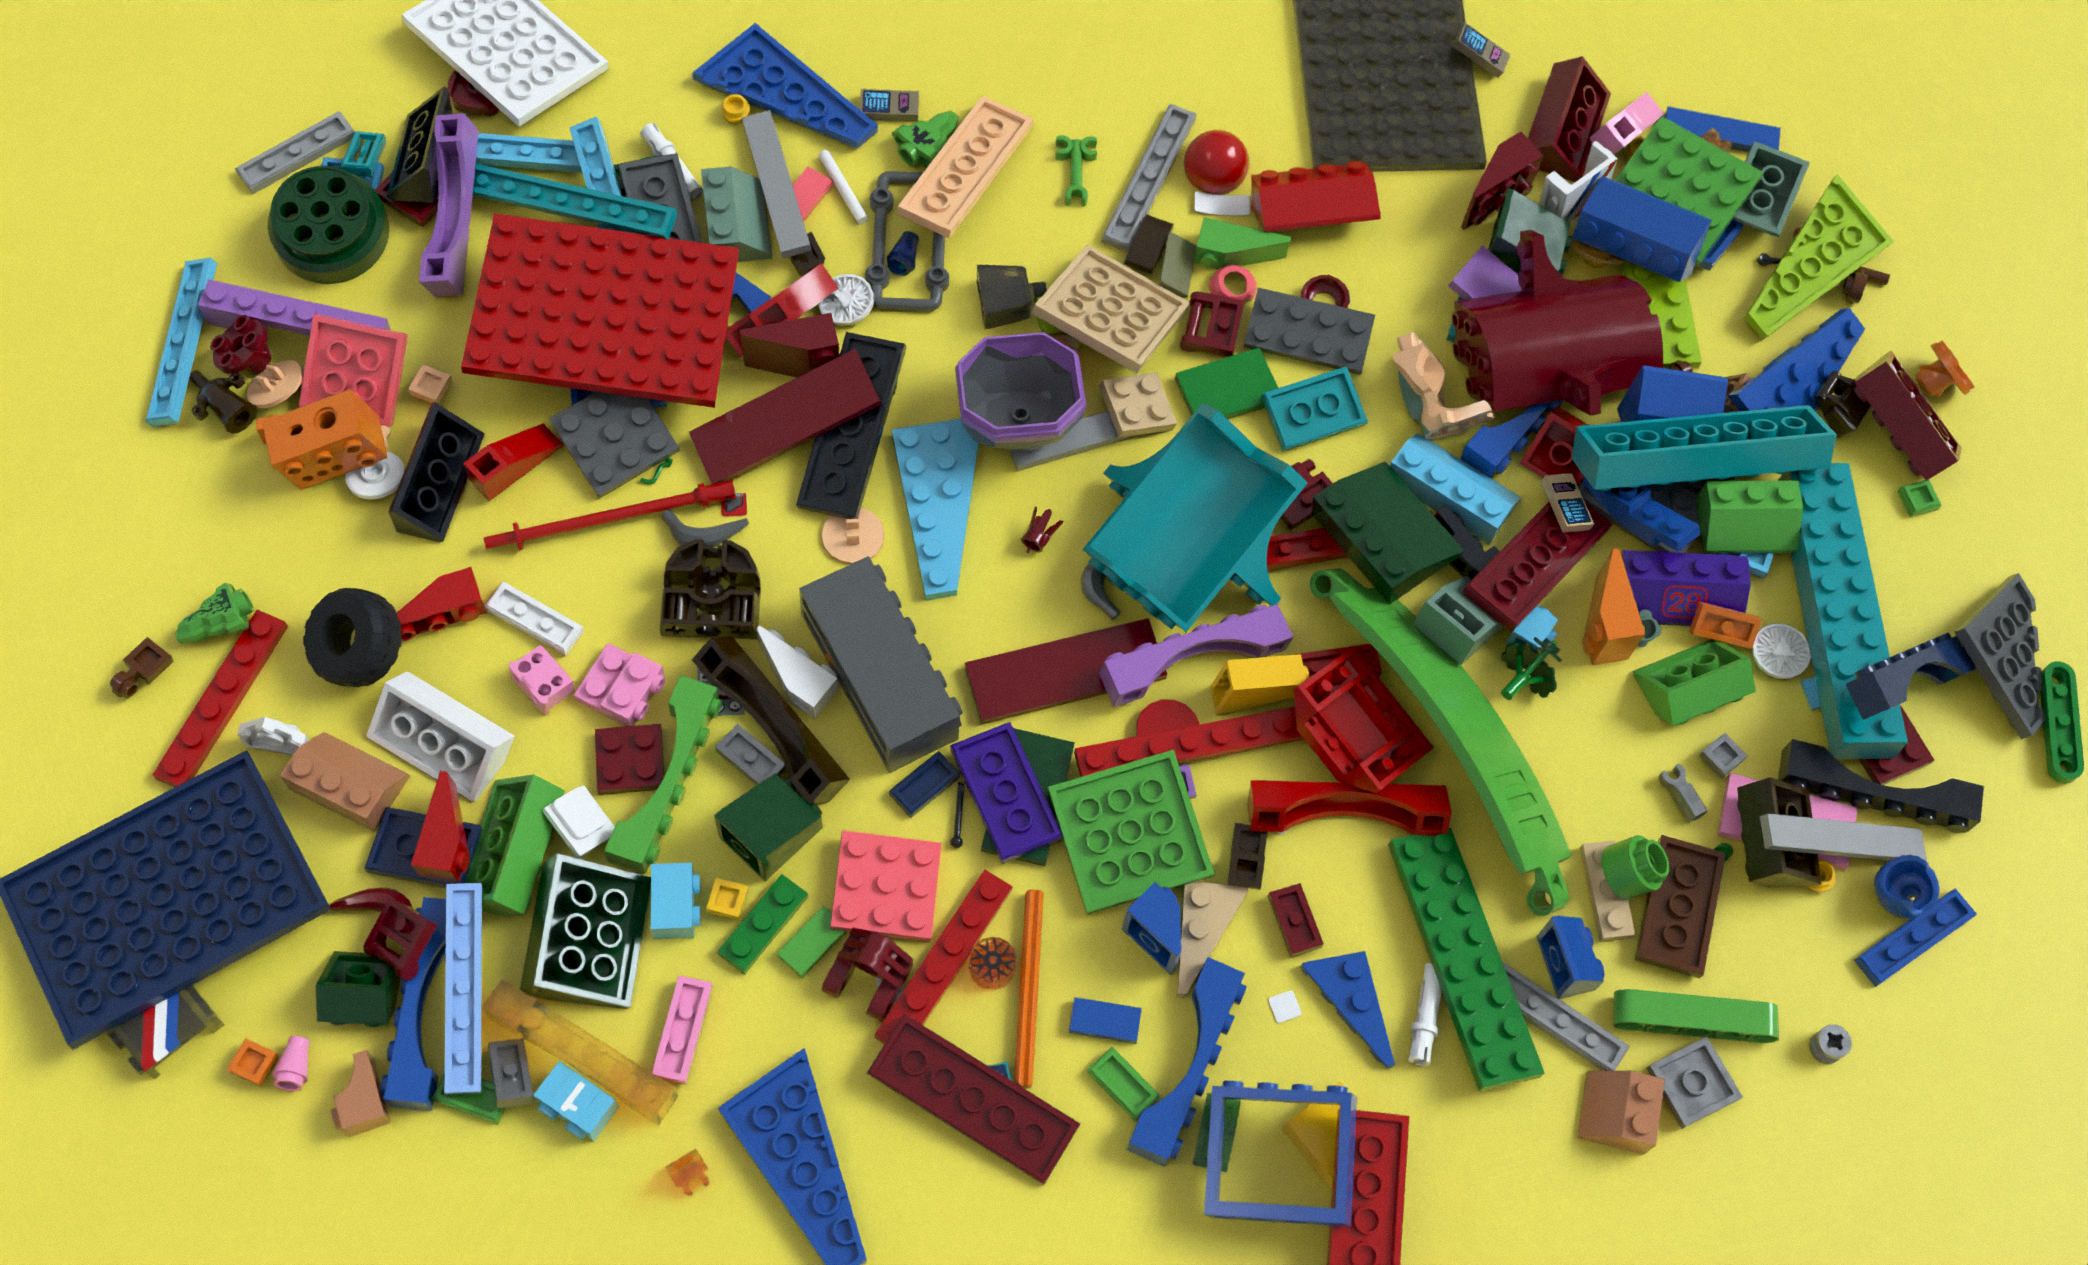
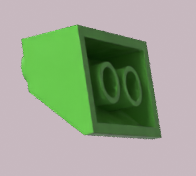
(1750, 516)
(1696, 681)

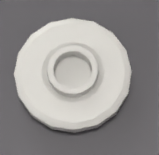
(850, 301)
(376, 480)
(1781, 651)

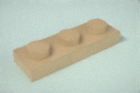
(1610, 911)

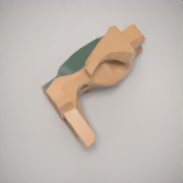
(1421, 387)

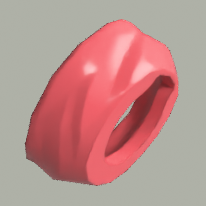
(1217, 286)

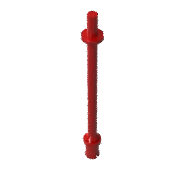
(700, 496)

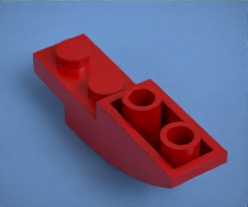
(786, 304)

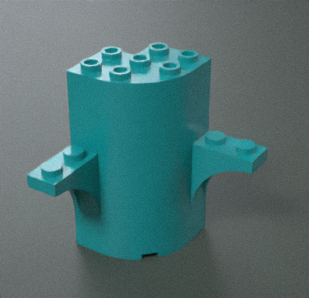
(1194, 520)

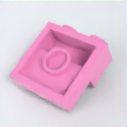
(621, 685)

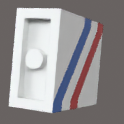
(1568, 199)

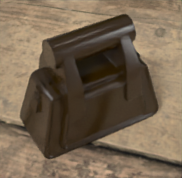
(1844, 409)

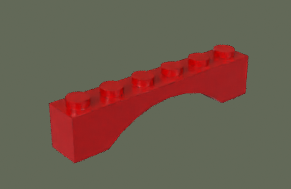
(1412, 807)

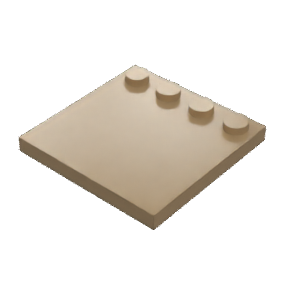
(1111, 308)

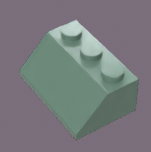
(736, 212)

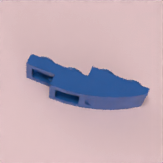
(1646, 516)

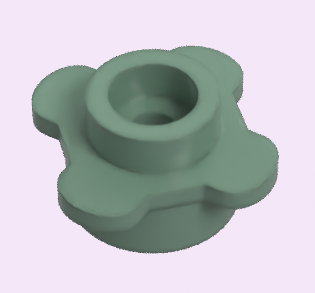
(1652, 628)

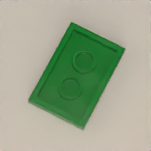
(1228, 384)

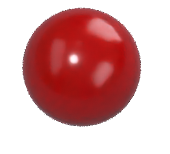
(1216, 162)

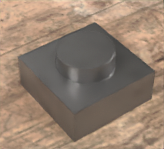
(1723, 755)

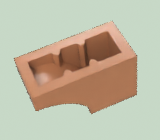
(361, 1104)

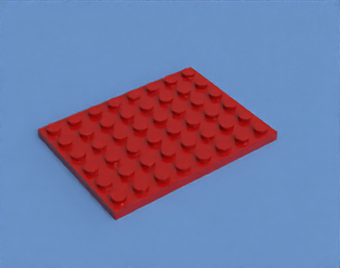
(601, 311)

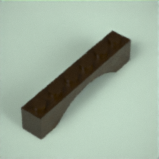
(806, 760)

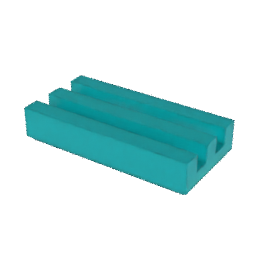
(360, 166)

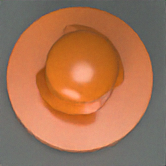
(1942, 373)

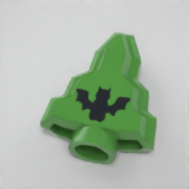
(925, 139)

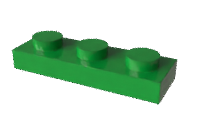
(763, 924)

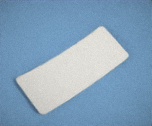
(1222, 204)

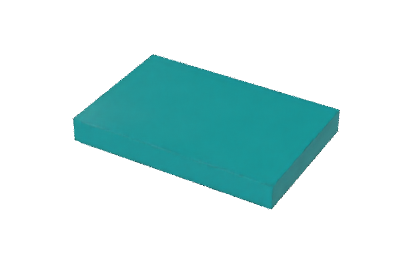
(1314, 409)

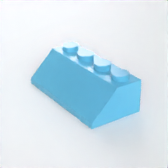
(1445, 479)

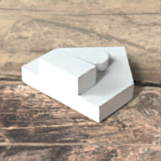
(271, 735)

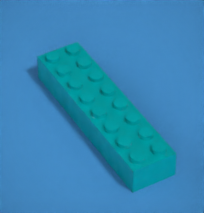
(1703, 447)

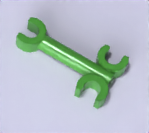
(1076, 151)

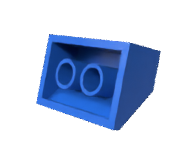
(1672, 393)

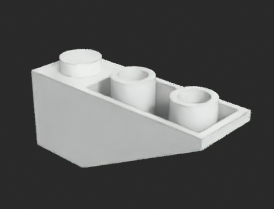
(801, 679)

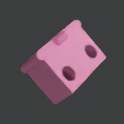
(541, 679)

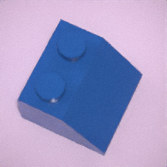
(1155, 925)
(1570, 956)

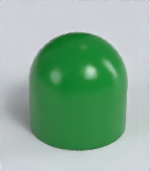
(1726, 848)

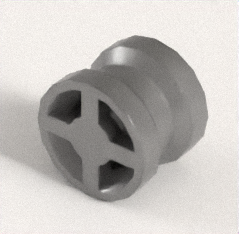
(1824, 1050)

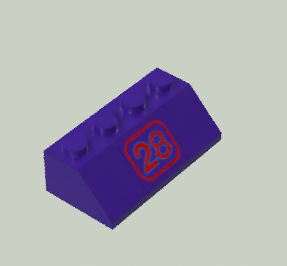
(1676, 582)

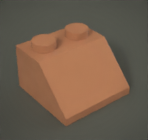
(1621, 1109)

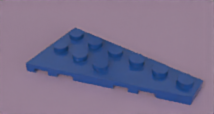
(791, 1145)

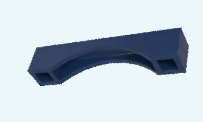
(1887, 681)

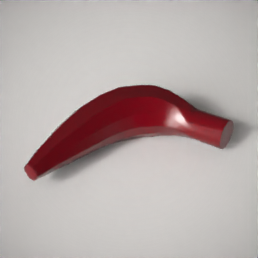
(368, 899)

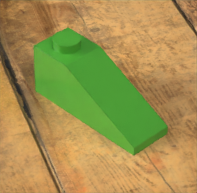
(1230, 244)

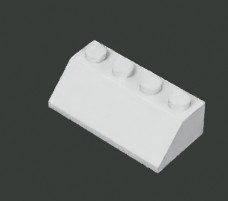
(439, 734)

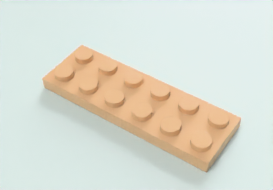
(965, 167)

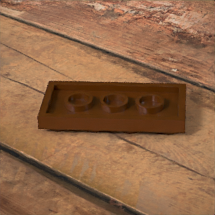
(1682, 910)

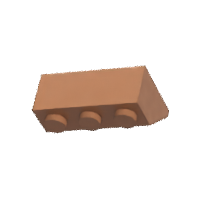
(344, 779)

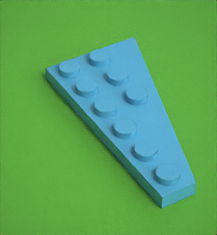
(937, 484)

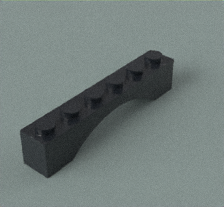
(1947, 804)

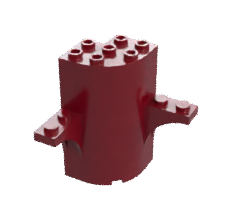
(1555, 336)

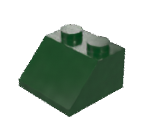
(356, 990)

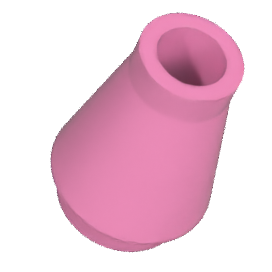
(292, 1067)

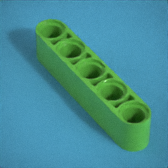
(1696, 1016)

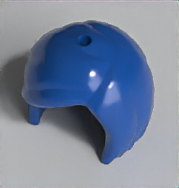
(1908, 878)

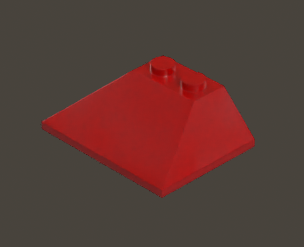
(1357, 724)

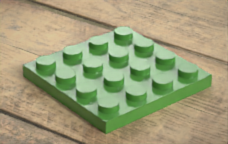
(1691, 175)
(1130, 831)

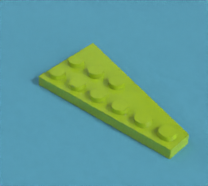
(1827, 249)

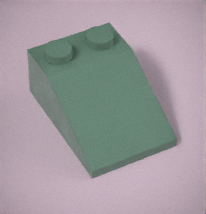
(1775, 192)

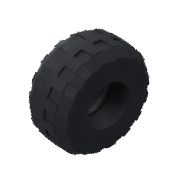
(330, 633)

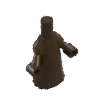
(228, 406)

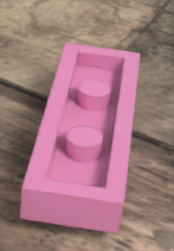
(682, 1029)

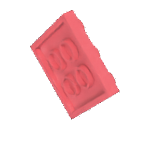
(354, 358)
(886, 885)

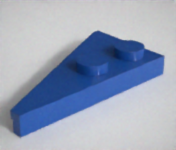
(1350, 988)

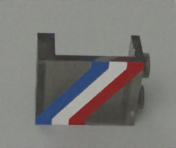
(164, 1029)

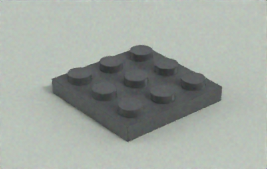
(613, 438)

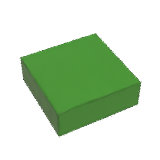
(1919, 498)

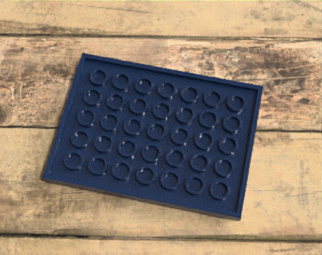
(160, 898)

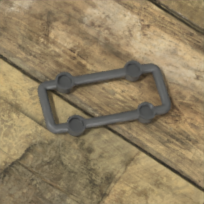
(878, 275)

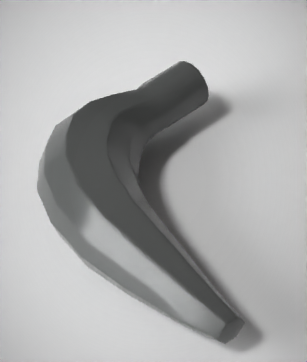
(711, 535)

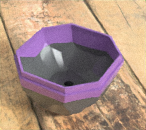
(1016, 379)

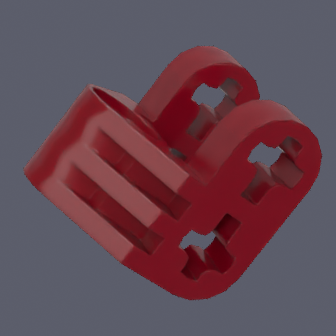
(876, 957)

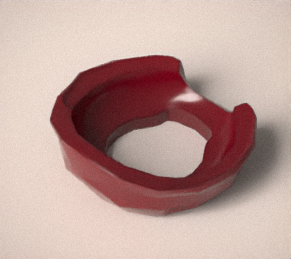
(1328, 285)

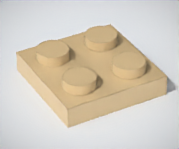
(1137, 405)

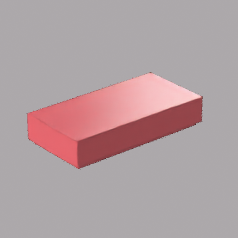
(810, 190)

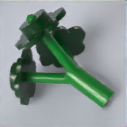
(1541, 676)

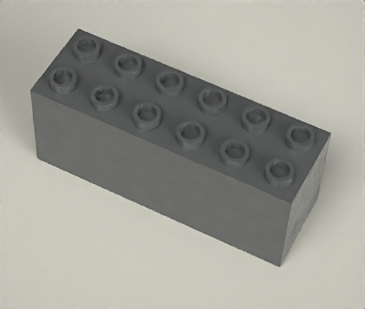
(880, 663)

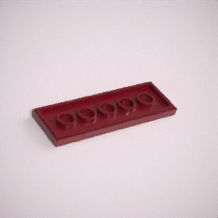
(785, 417)
(1532, 566)
(1050, 671)
(973, 1099)

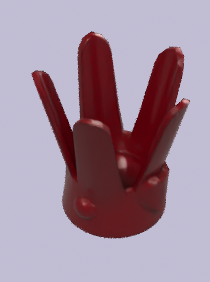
(1034, 537)

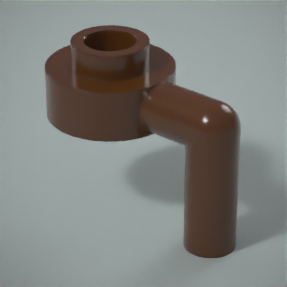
(1855, 285)

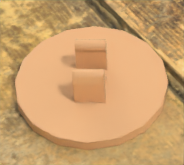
(275, 384)
(853, 538)

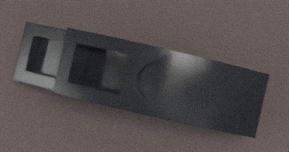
(1474, 556)

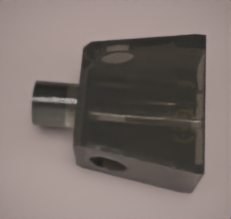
(1005, 294)

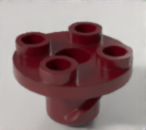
(242, 347)

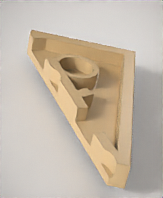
(1205, 916)

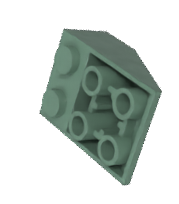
(1456, 621)

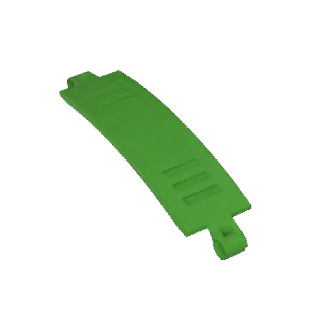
(1471, 729)

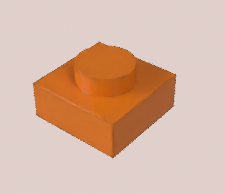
(253, 1062)

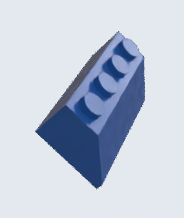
(1642, 229)

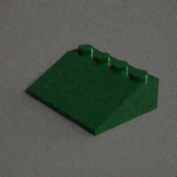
(1385, 530)
(585, 933)

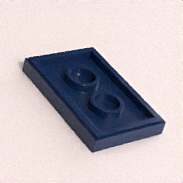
(397, 842)

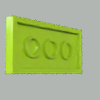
(1674, 312)

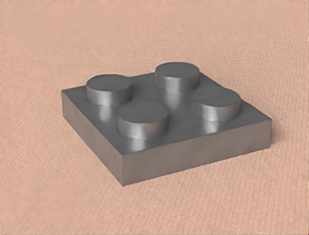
(1695, 1082)

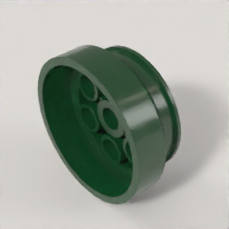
(319, 257)

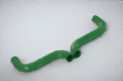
(666, 464)

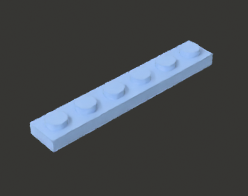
(463, 988)

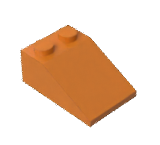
(1613, 617)

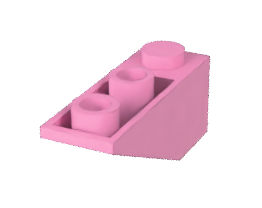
(1628, 124)

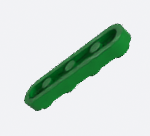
(2062, 722)

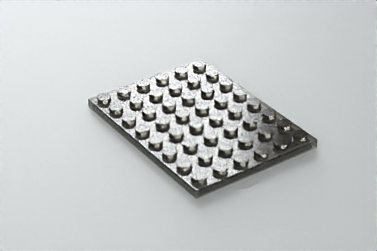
(1388, 85)

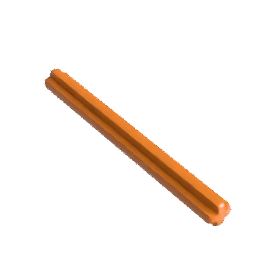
(1028, 988)

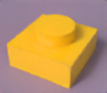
(727, 899)

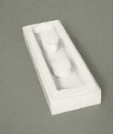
(534, 618)

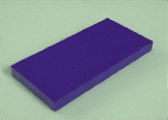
(1006, 792)

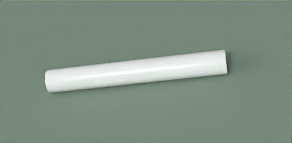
(843, 187)

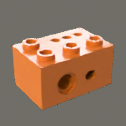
(324, 439)

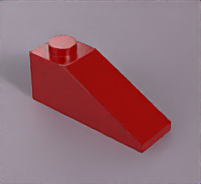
(442, 842)

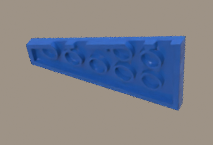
(780, 82)
(1802, 369)

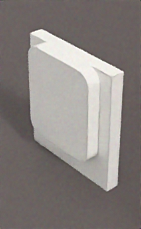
(579, 821)

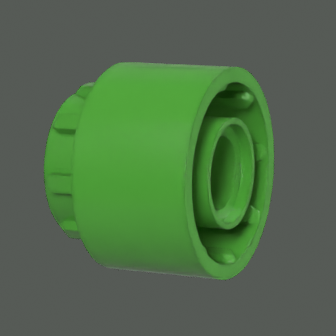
(1634, 866)

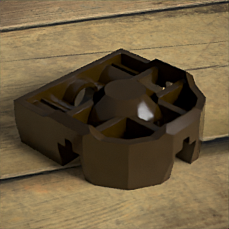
(707, 595)

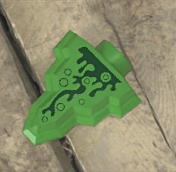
(218, 615)

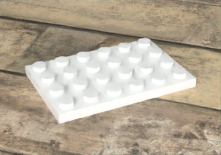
(508, 51)

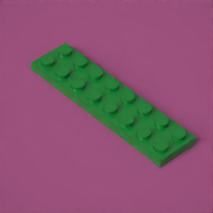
(1466, 960)

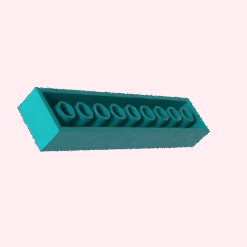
(1841, 612)

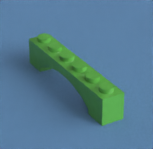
(637, 839)

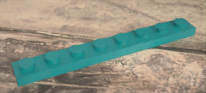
(573, 202)

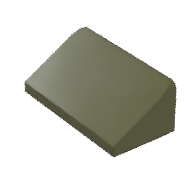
(1177, 265)

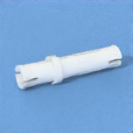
(661, 147)
(1425, 1025)

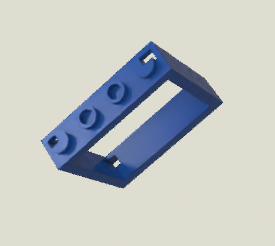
(1269, 1092)

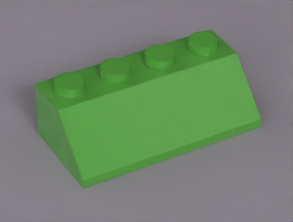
(512, 843)

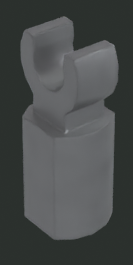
(1683, 794)

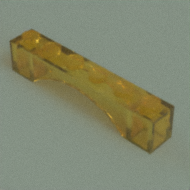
(581, 1050)

